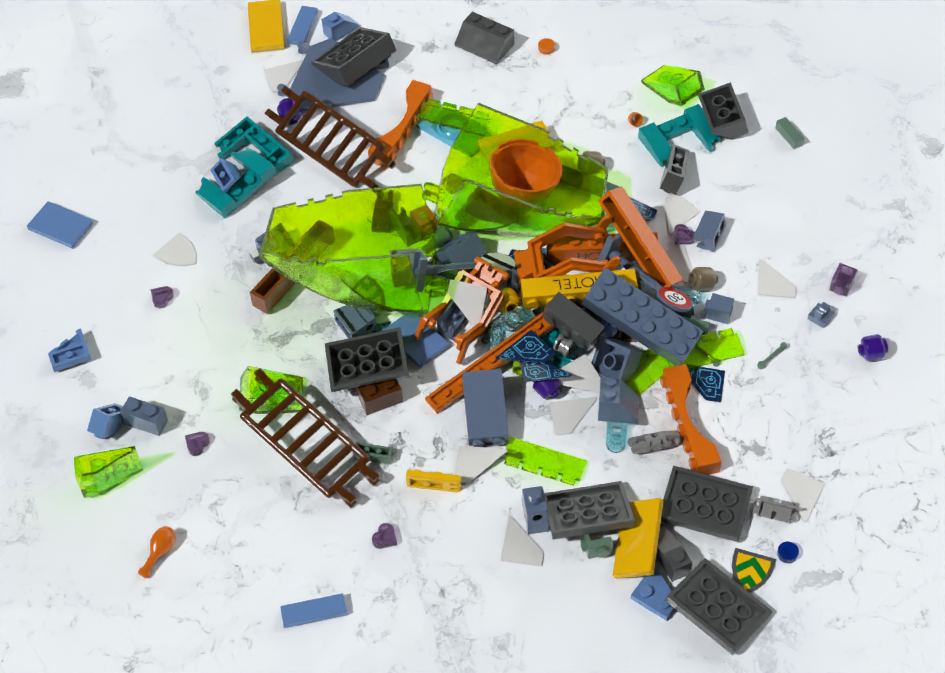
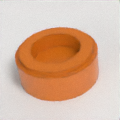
(546, 46)

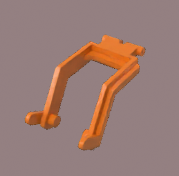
(531, 263)
(479, 276)

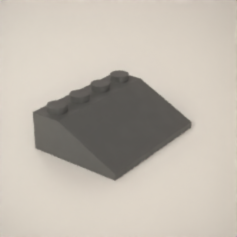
(355, 55)
(366, 359)

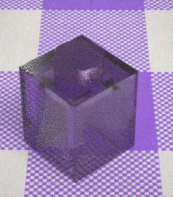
(843, 279)

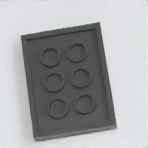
(706, 503)
(588, 510)
(718, 606)

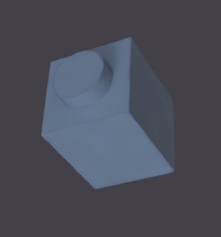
(719, 308)

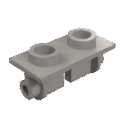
(783, 509)

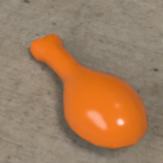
(160, 544)

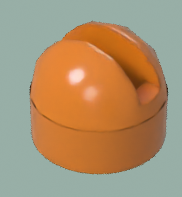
(638, 117)

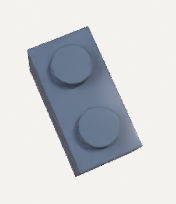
(144, 416)

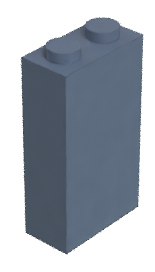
(485, 408)

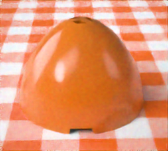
(525, 170)

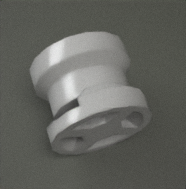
(564, 345)

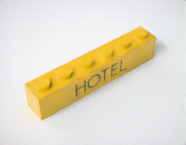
(540, 291)

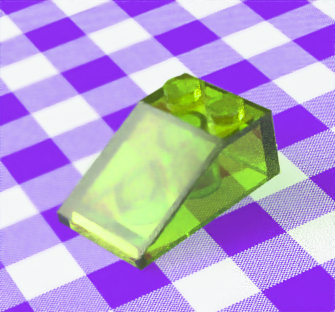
(675, 84)
(252, 390)
(105, 470)

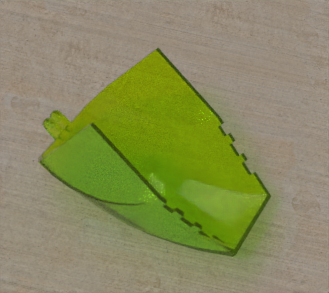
(471, 203)
(345, 244)

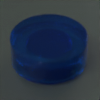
(787, 552)

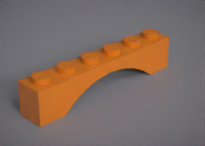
(416, 95)
(701, 452)

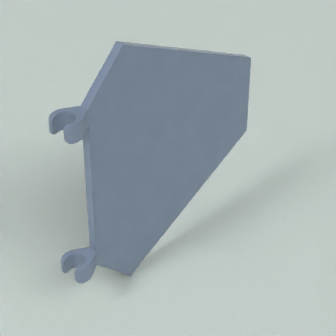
(325, 89)

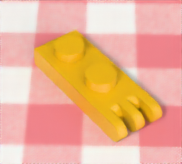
(433, 480)

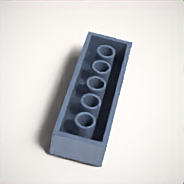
(642, 317)

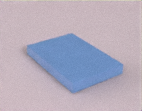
(59, 224)
(421, 350)

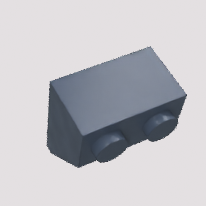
(461, 249)
(615, 358)
(617, 402)

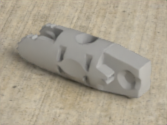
(654, 441)

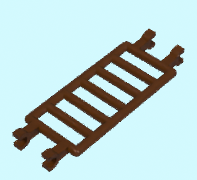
(304, 147)
(315, 480)

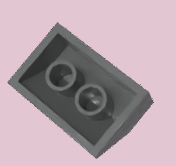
(485, 38)
(723, 111)
(573, 321)

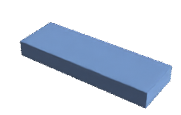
(302, 25)
(313, 610)

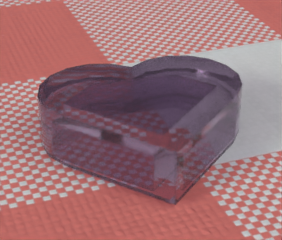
(683, 235)
(161, 296)
(197, 442)
(384, 537)

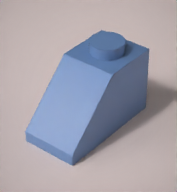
(338, 25)
(226, 174)
(105, 421)

